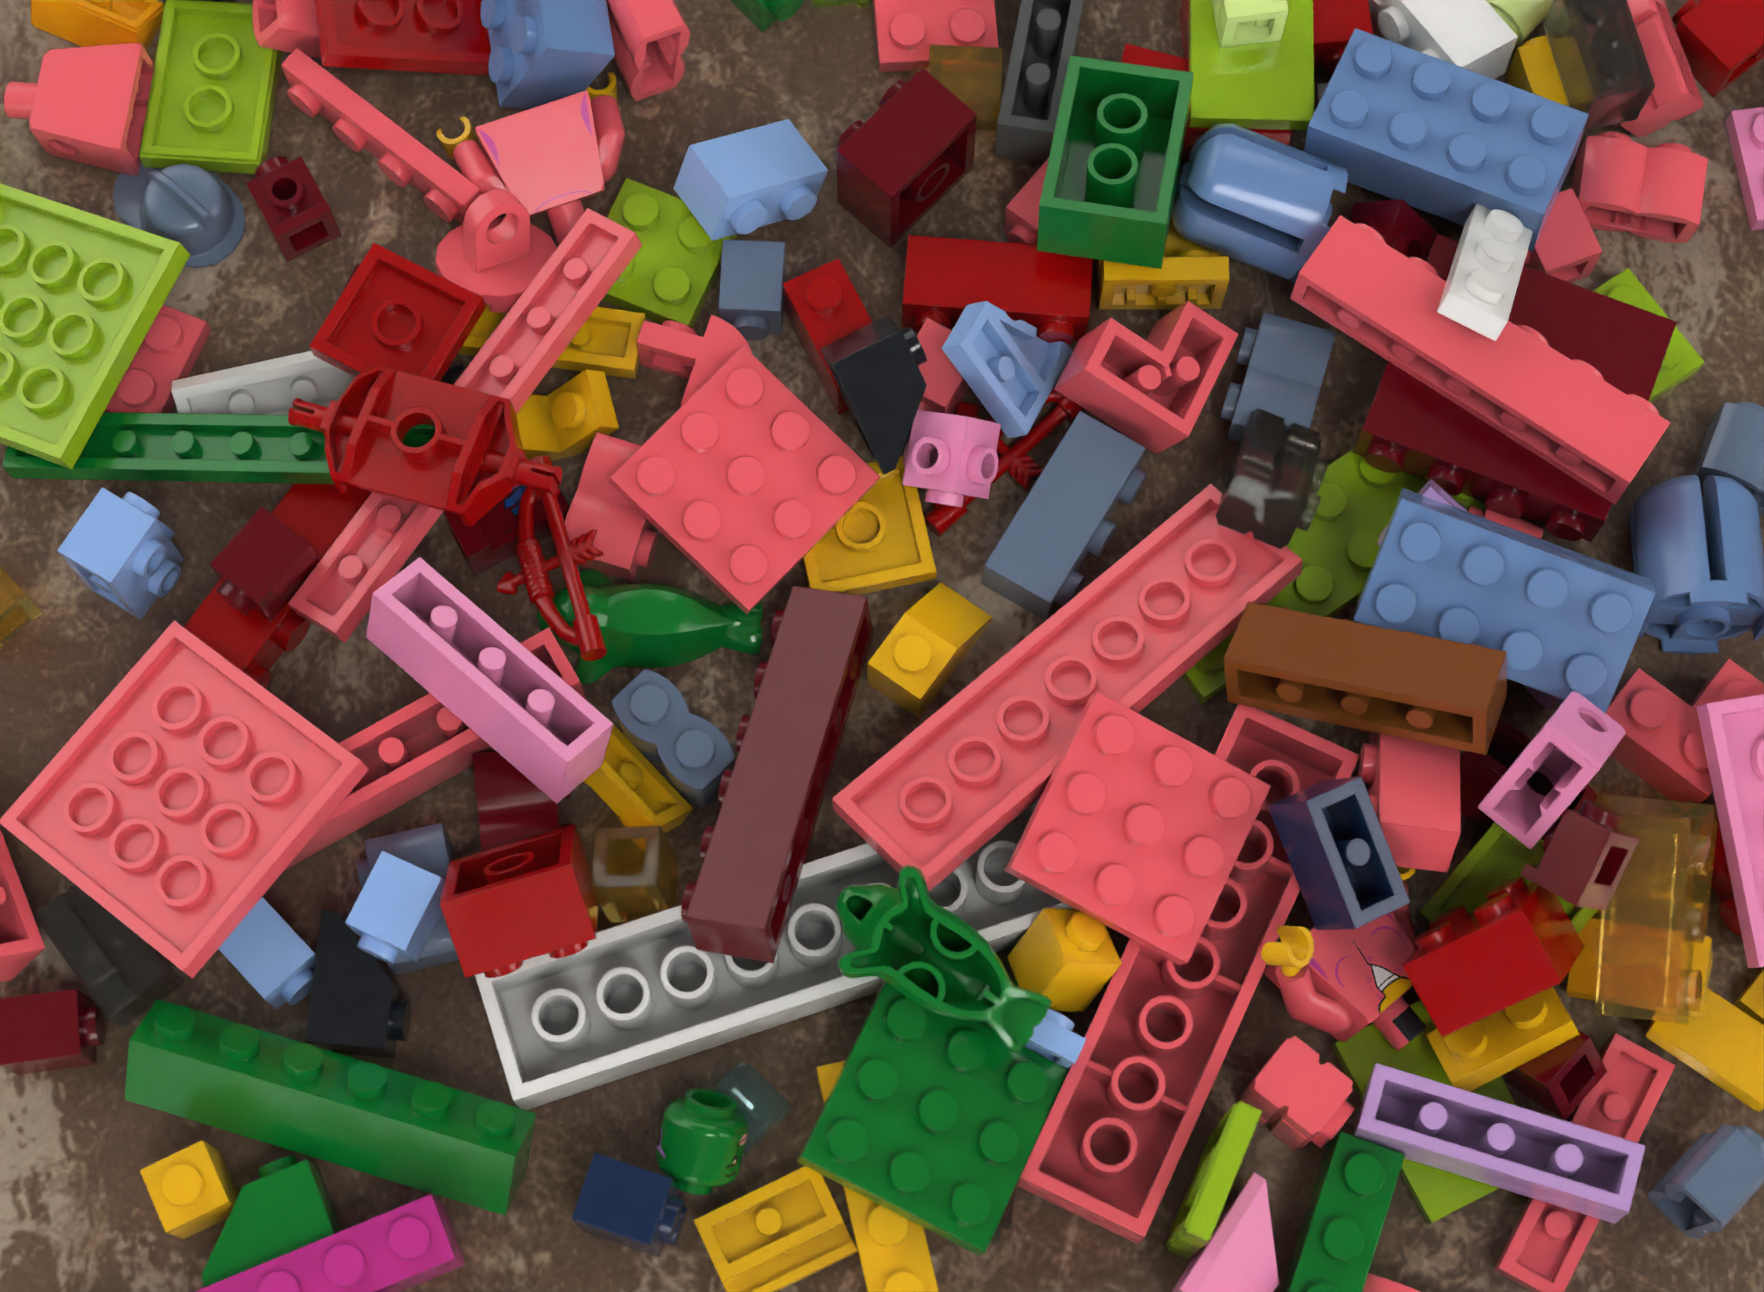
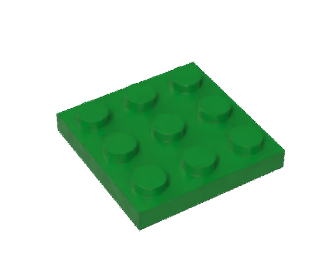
(933, 1119)

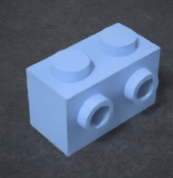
(750, 179)
(123, 552)

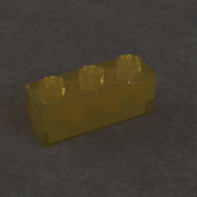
(1654, 924)

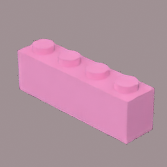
(488, 679)

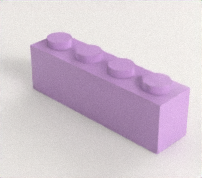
(1500, 1144)

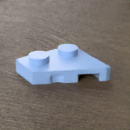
(1005, 364)

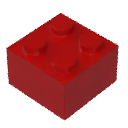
(520, 903)
(1492, 955)

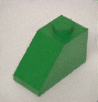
(272, 1218)

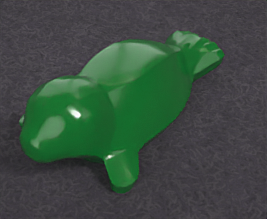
(656, 625)
(933, 958)

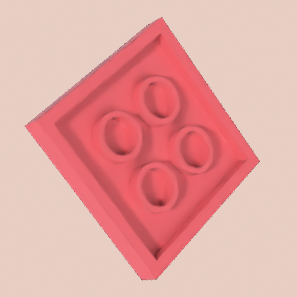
(744, 479)
(1138, 828)

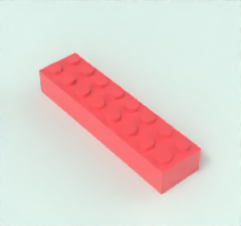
(1171, 1024)

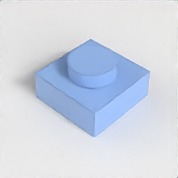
(1055, 1040)

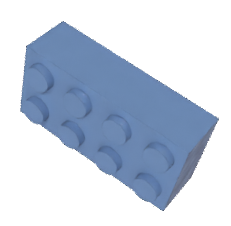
(545, 48)
(1443, 134)
(1492, 586)

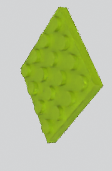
(71, 317)

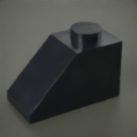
(880, 385)
(353, 998)

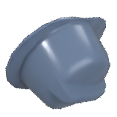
(184, 207)

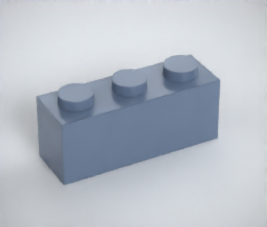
(1066, 517)

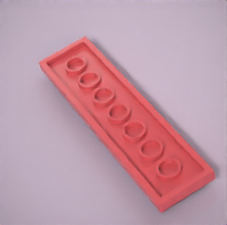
(1004, 733)

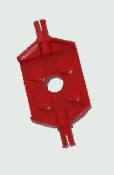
(460, 470)

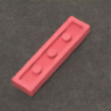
(363, 126)
(1553, 1238)

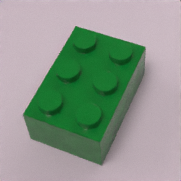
(1114, 162)

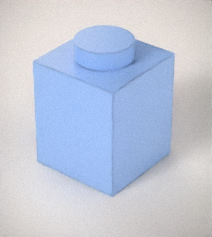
(396, 909)
(271, 956)

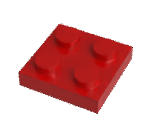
(397, 319)

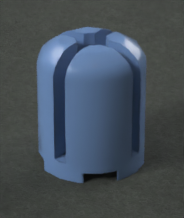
(1255, 199)
(1701, 562)

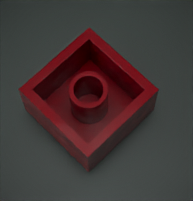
(905, 156)

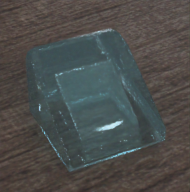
(755, 1099)

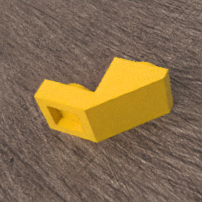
(567, 418)

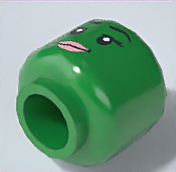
(702, 1140)

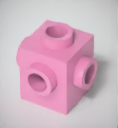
(951, 457)

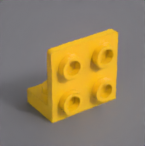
(1186, 275)

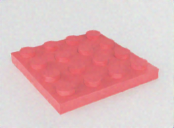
(183, 797)

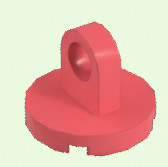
(494, 254)

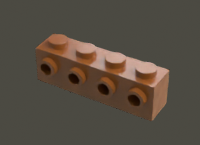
(1366, 677)

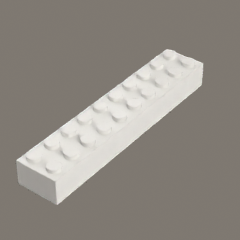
(653, 998)

